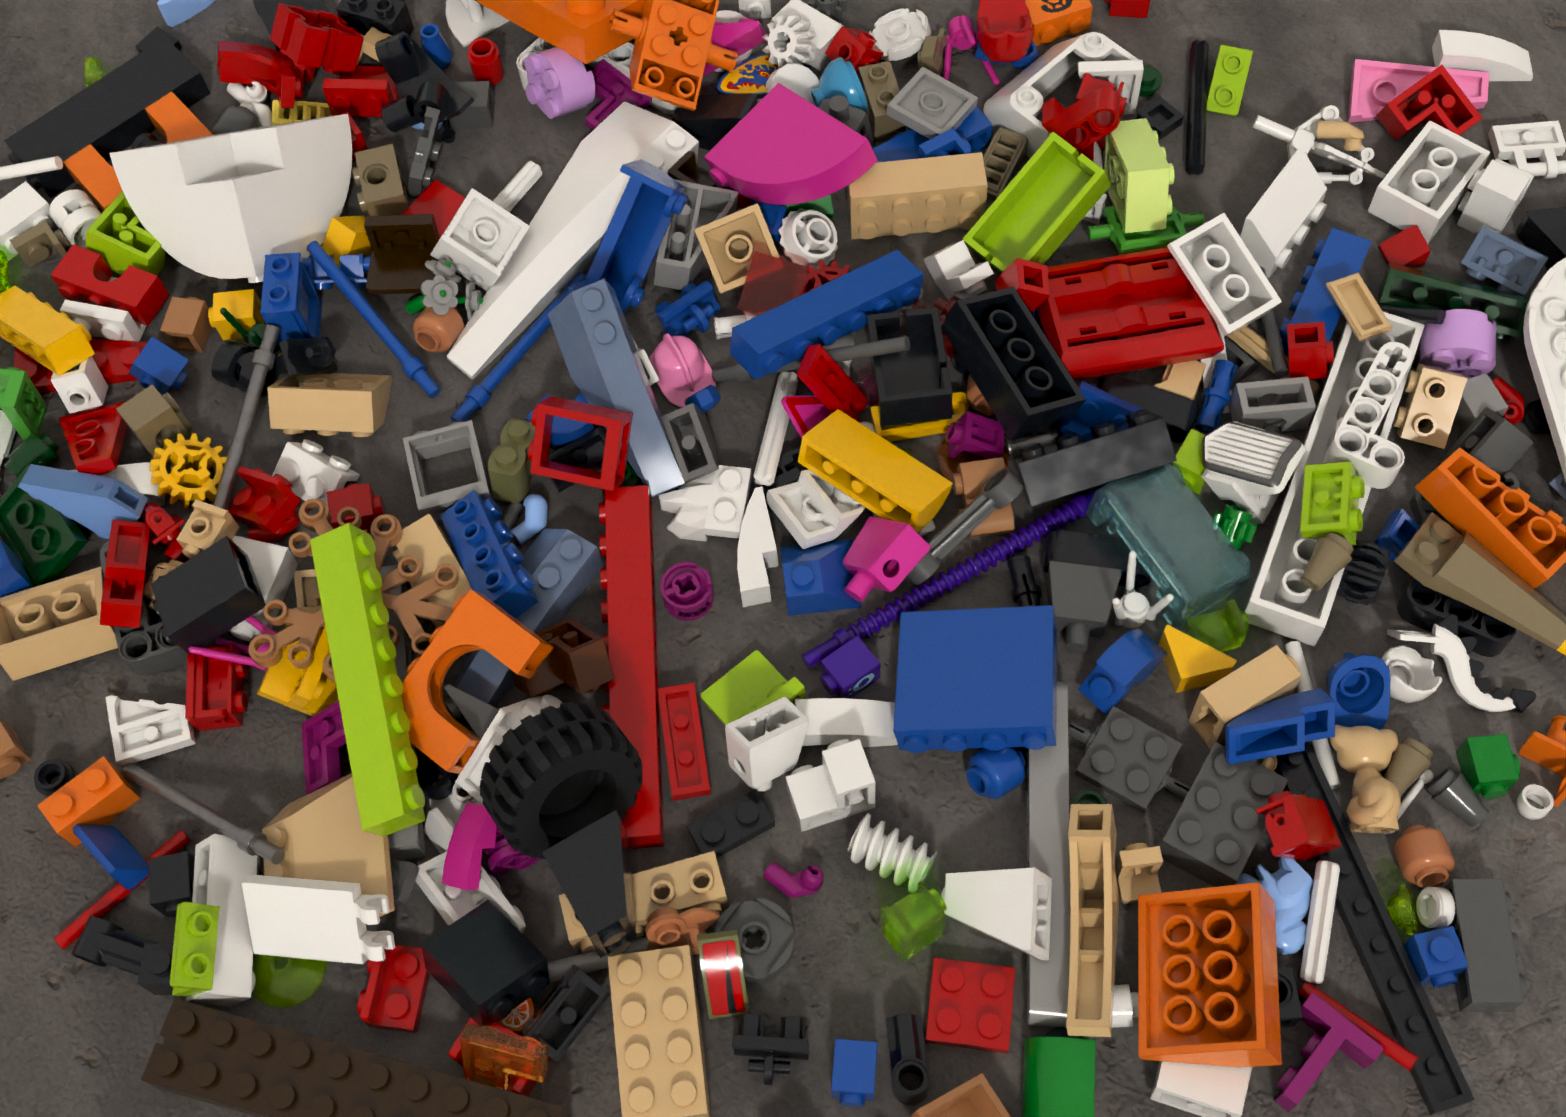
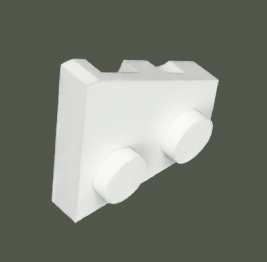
(1116, 72)

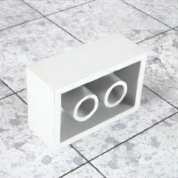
(1428, 180)

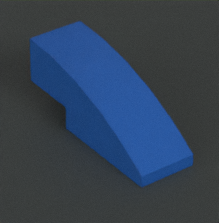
(1280, 726)

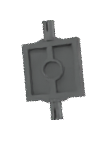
(1128, 759)

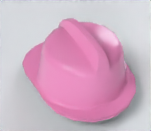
(680, 368)

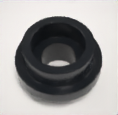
(47, 771)

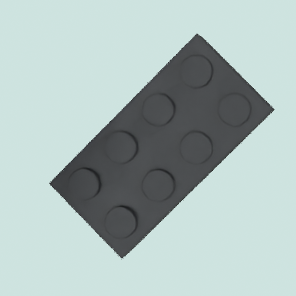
(1012, 363)
(1095, 457)

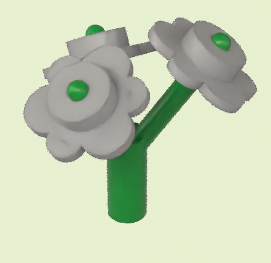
(442, 290)

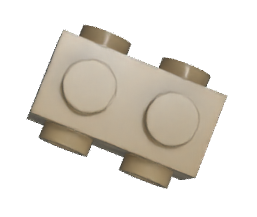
(1437, 406)

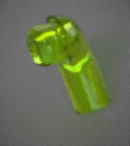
(92, 71)

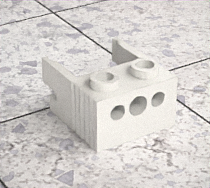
(480, 239)

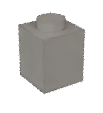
(1478, 395)

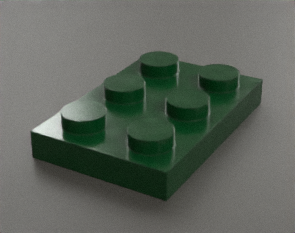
(38, 534)

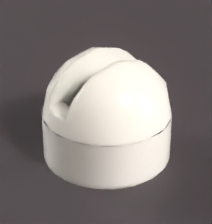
(1534, 802)

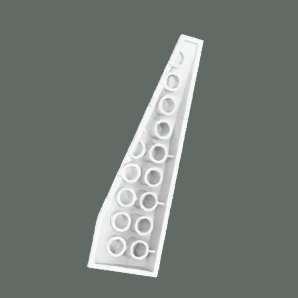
(567, 229)

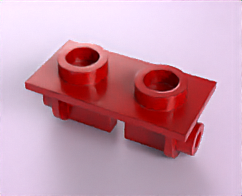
(161, 524)

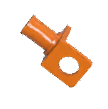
(1549, 752)

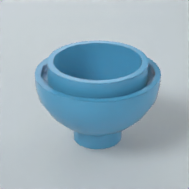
(842, 80)

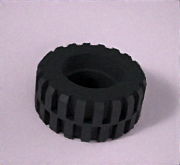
(559, 776)

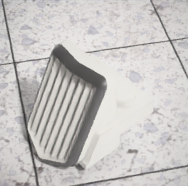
(1249, 465)

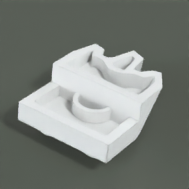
(709, 504)
(813, 509)

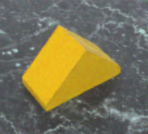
(346, 237)
(1192, 662)

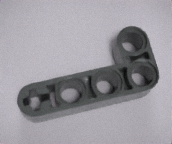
(132, 641)

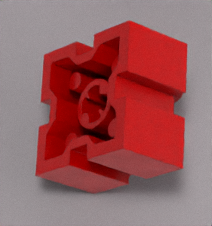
(316, 40)

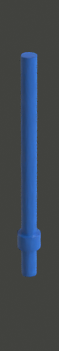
(412, 366)
(480, 395)

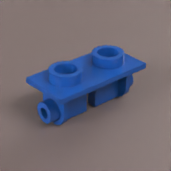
(353, 266)

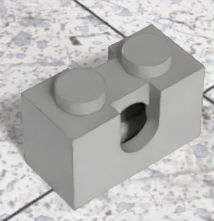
(1291, 409)

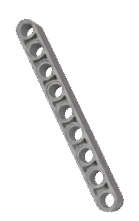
(1049, 852)

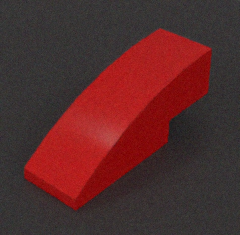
(125, 574)

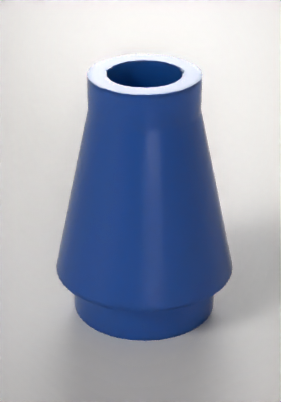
(435, 45)

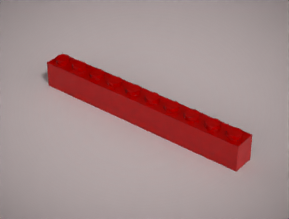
(633, 648)

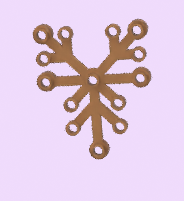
(407, 605)

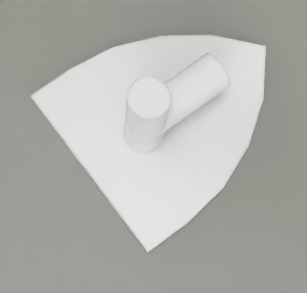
(471, 20)

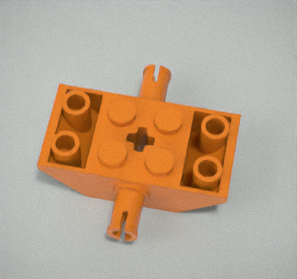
(666, 69)

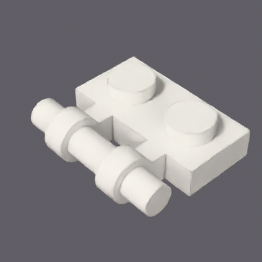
(1530, 140)

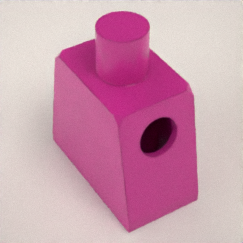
(882, 556)

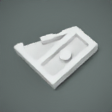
(146, 729)

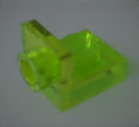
(1221, 628)

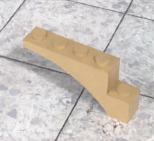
(1092, 920)

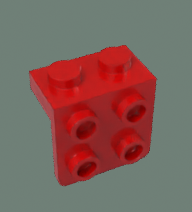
(360, 92)

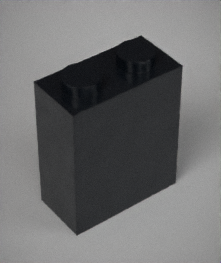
(207, 595)
(486, 964)

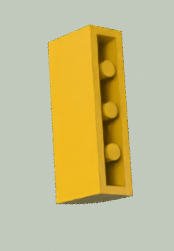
(873, 471)

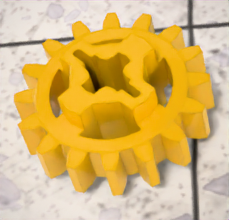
(189, 469)

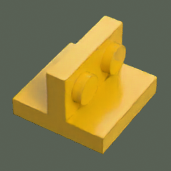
(301, 689)

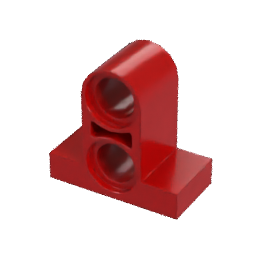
(1084, 120)

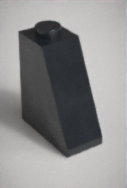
(714, 116)
(1545, 233)

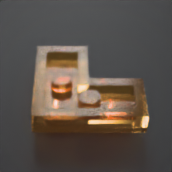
(493, 1056)

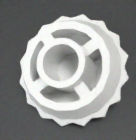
(808, 237)

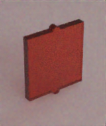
(771, 283)

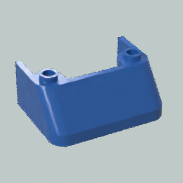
(635, 232)

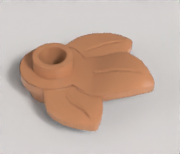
(669, 929)

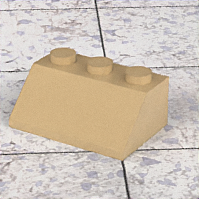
(329, 403)
(53, 625)

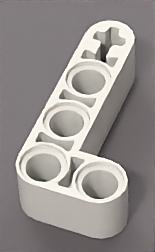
(1371, 407)

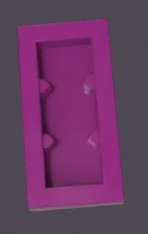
(1335, 1034)

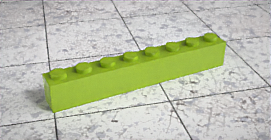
(367, 681)

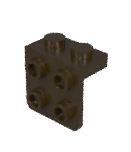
(399, 252)

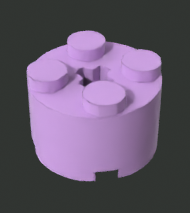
(558, 82)
(1461, 343)

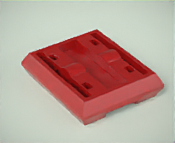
(1127, 315)

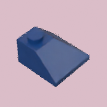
(817, 578)

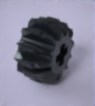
(1363, 573)

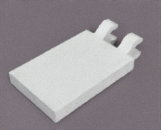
(315, 919)

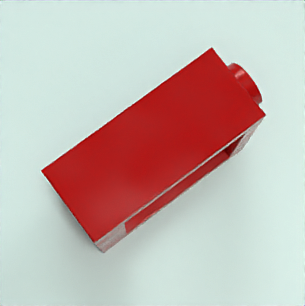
(615, 449)

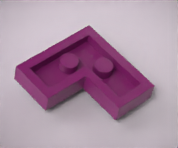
(612, 89)
(321, 743)

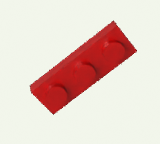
(683, 741)

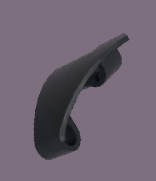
(417, 83)

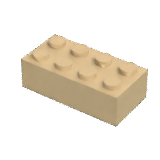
(918, 196)
(658, 1034)

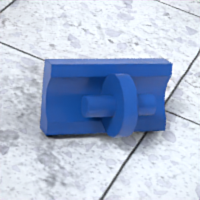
(690, 311)

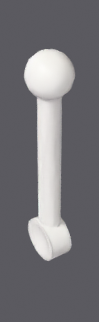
(1426, 778)

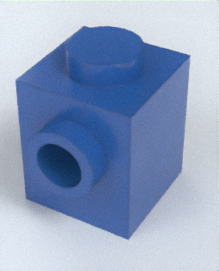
(159, 366)
(1436, 956)
(854, 1072)

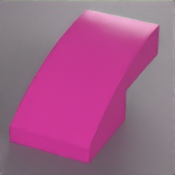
(463, 858)

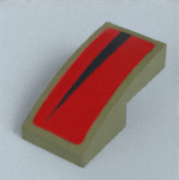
(723, 974)

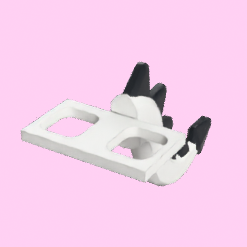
(1462, 669)

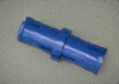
(1216, 396)

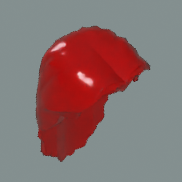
(1004, 29)

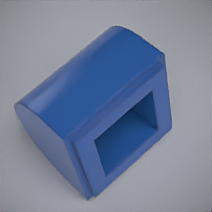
(1396, 532)

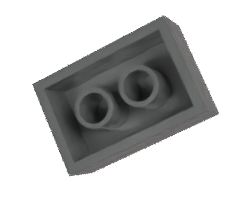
(1219, 818)

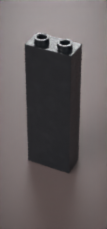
(107, 113)

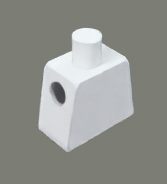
(766, 743)

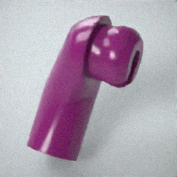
(796, 884)

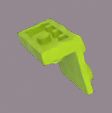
(749, 688)

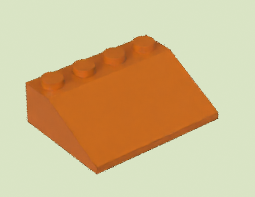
(1209, 977)

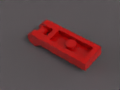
(830, 383)

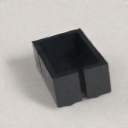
(914, 382)

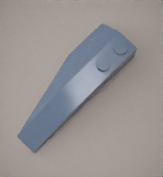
(611, 375)
(562, 570)

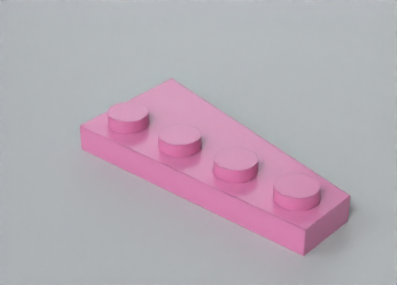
(1380, 82)

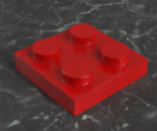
(970, 1005)

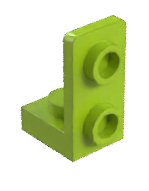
(1229, 80)

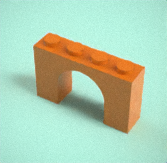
(99, 179)
(473, 626)

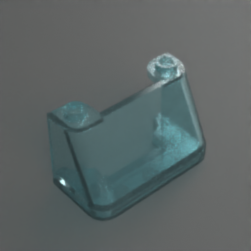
(1172, 539)

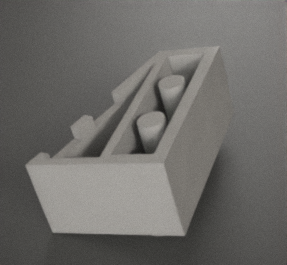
(680, 251)

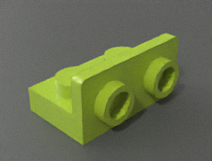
(1332, 501)
(194, 948)

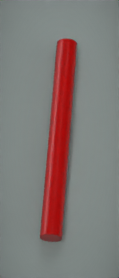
(116, 894)

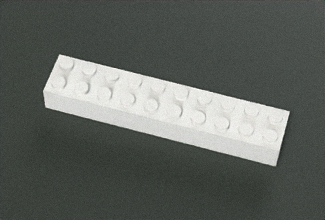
(1278, 596)

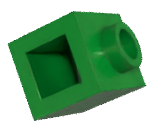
(1488, 765)

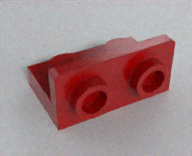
(264, 501)
(395, 990)

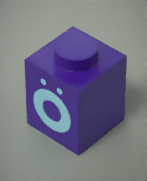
(849, 669)

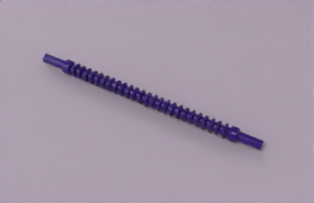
(1077, 507)

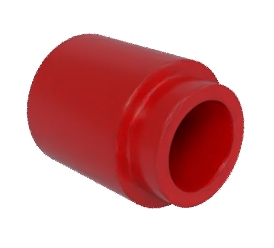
(485, 61)

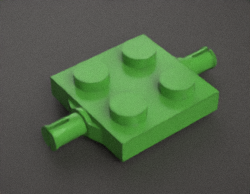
(1145, 240)

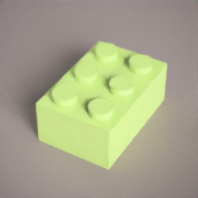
(1138, 176)

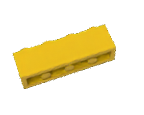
(42, 331)

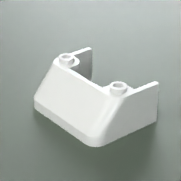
(1022, 98)

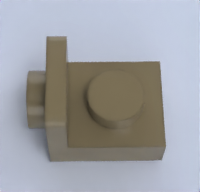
(39, 244)

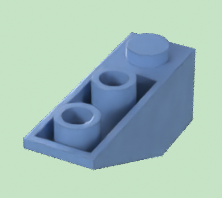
(84, 497)

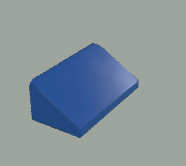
(113, 853)

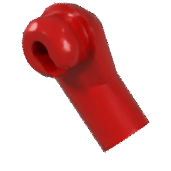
(1513, 399)

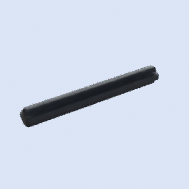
(1197, 107)

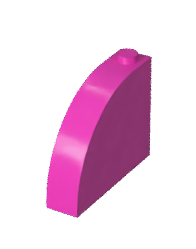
(789, 152)

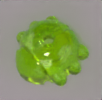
(1402, 910)

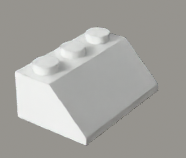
(1284, 213)
(1224, 274)

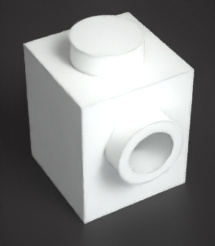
(81, 387)

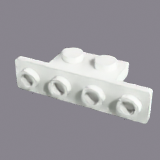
(451, 901)

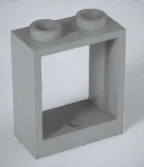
(429, 444)

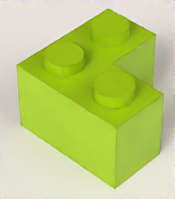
(124, 240)

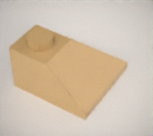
(732, 243)

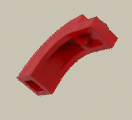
(249, 63)

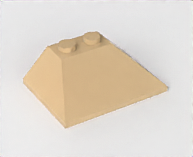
(327, 842)

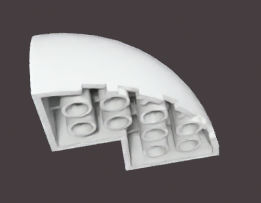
(240, 193)

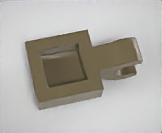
(931, 53)

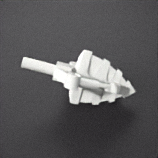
(1303, 139)

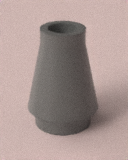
(1457, 796)

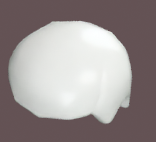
(1410, 674)

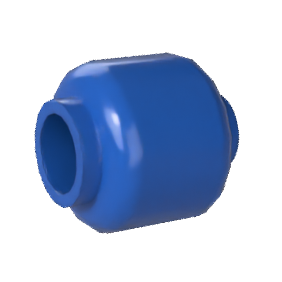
(996, 772)

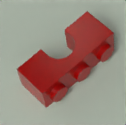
(85, 277)

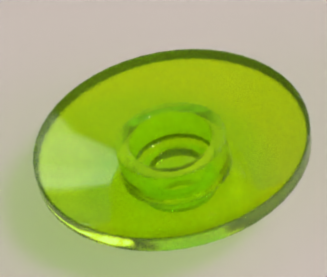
(287, 985)

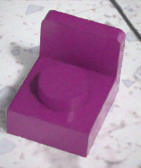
(975, 435)

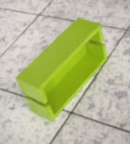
(1038, 206)

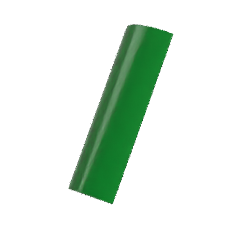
(1058, 1077)

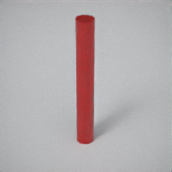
(1391, 1047)

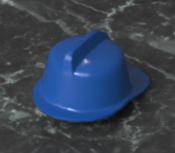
(1360, 690)

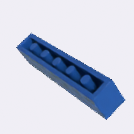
(825, 314)

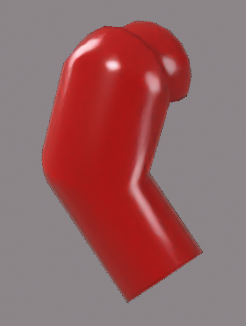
(264, 536)

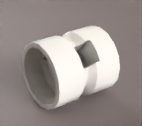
(73, 215)

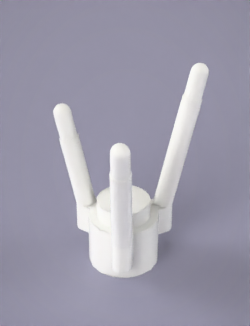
(1134, 607)

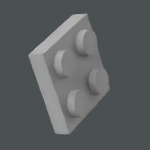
(931, 104)

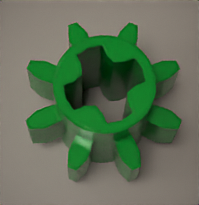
(1236, 524)

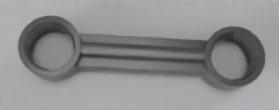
(995, 494)

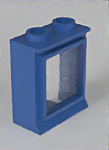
(290, 298)

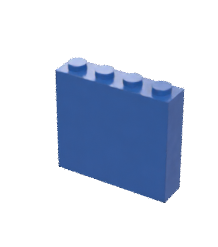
(977, 679)

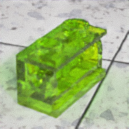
(913, 921)

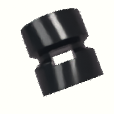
(234, 367)

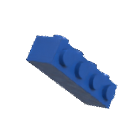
(487, 553)

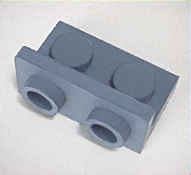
(1503, 261)

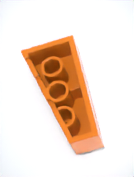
(1497, 516)

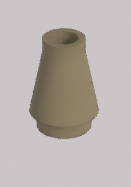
(1327, 559)
(1408, 763)

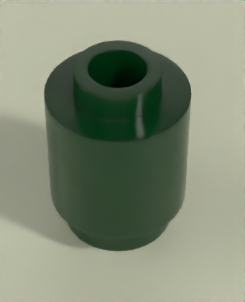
(33, 451)

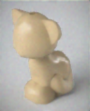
(1374, 798)

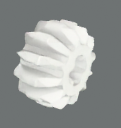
(789, 41)

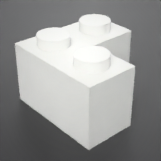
(1494, 196)
(834, 789)

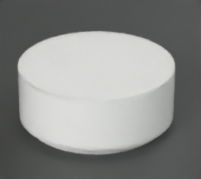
(1435, 907)

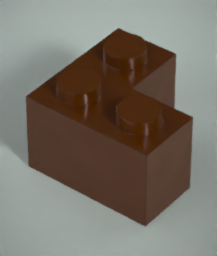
(576, 659)

